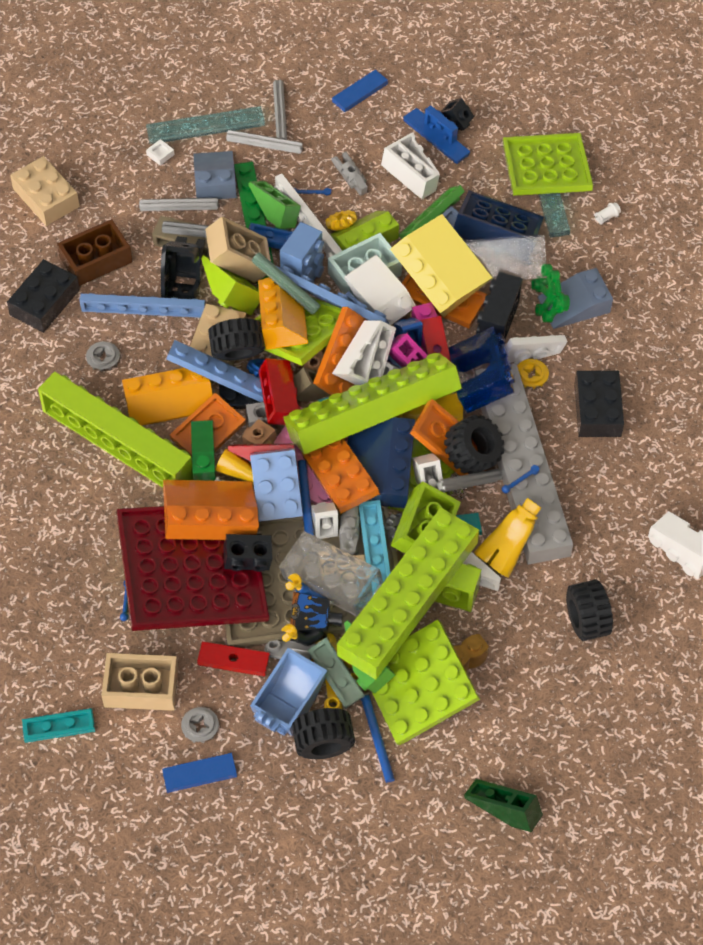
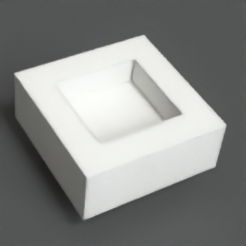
(160, 152)

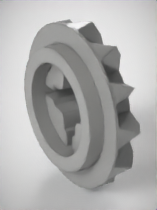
(95, 352)
(195, 716)

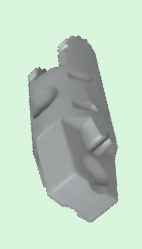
(351, 173)
(349, 530)

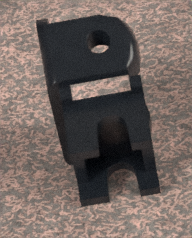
(181, 260)

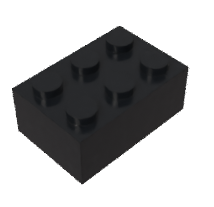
(43, 295)
(500, 304)
(599, 404)

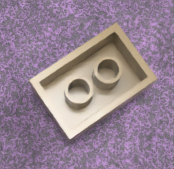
(45, 190)
(234, 248)
(211, 316)
(140, 681)

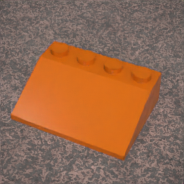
(209, 509)

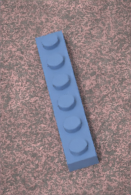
(339, 300)
(141, 305)
(216, 370)

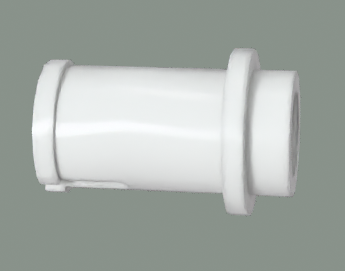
(607, 213)

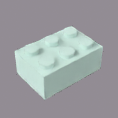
(351, 258)

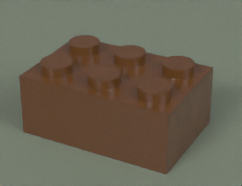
(95, 252)

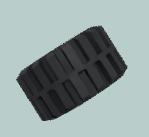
(236, 339)
(486, 439)
(589, 610)
(323, 733)

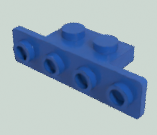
(438, 131)

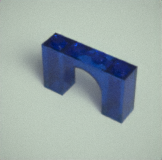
(495, 380)

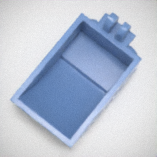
(288, 692)

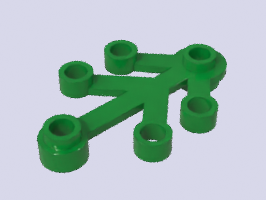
(554, 294)

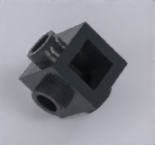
(459, 113)

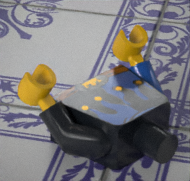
(309, 614)

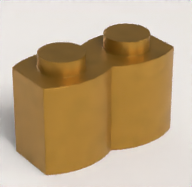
(472, 651)

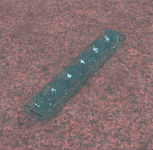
(205, 125)

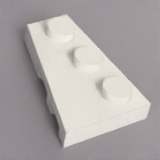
(536, 347)

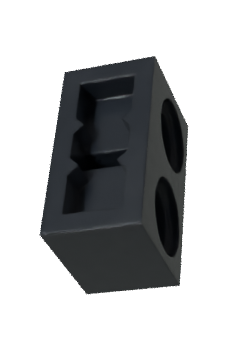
(247, 547)

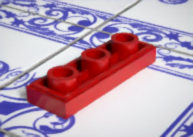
(435, 336)
(219, 657)

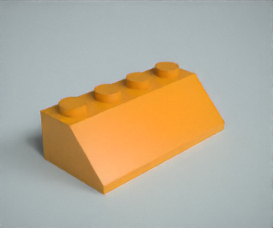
(281, 317)
(165, 395)

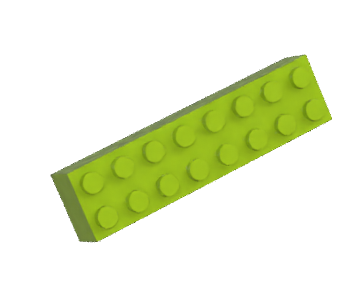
(372, 402)
(114, 431)
(407, 593)

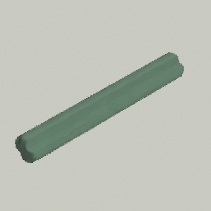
(285, 283)

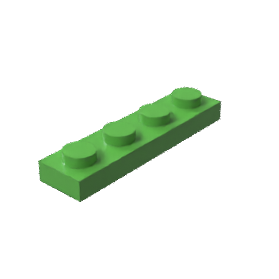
(437, 208)

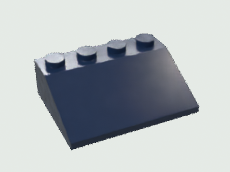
(489, 219)
(386, 457)

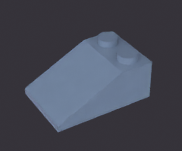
(214, 175)
(587, 297)

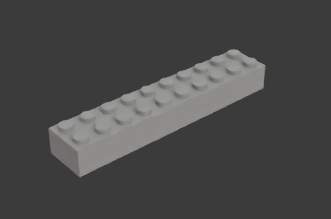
(521, 451)

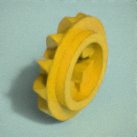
(341, 220)
(541, 372)

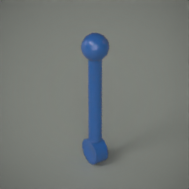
(327, 191)
(534, 470)
(124, 616)

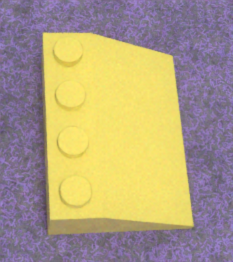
(441, 264)

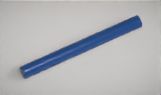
(305, 497)
(377, 739)

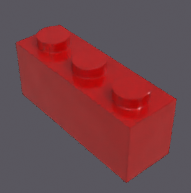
(278, 390)

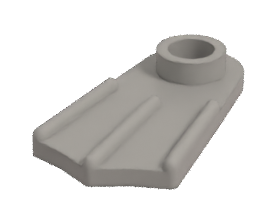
(282, 646)

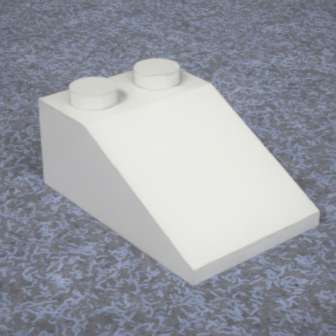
(380, 289)

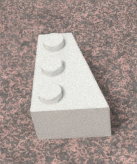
(411, 166)
(366, 353)
(679, 543)

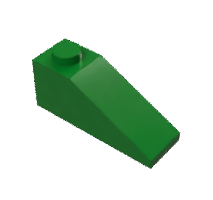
(203, 450)

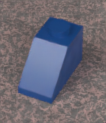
(412, 327)

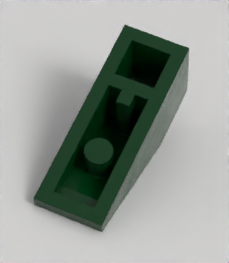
(507, 804)

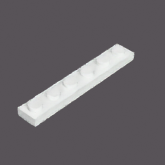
(306, 215)

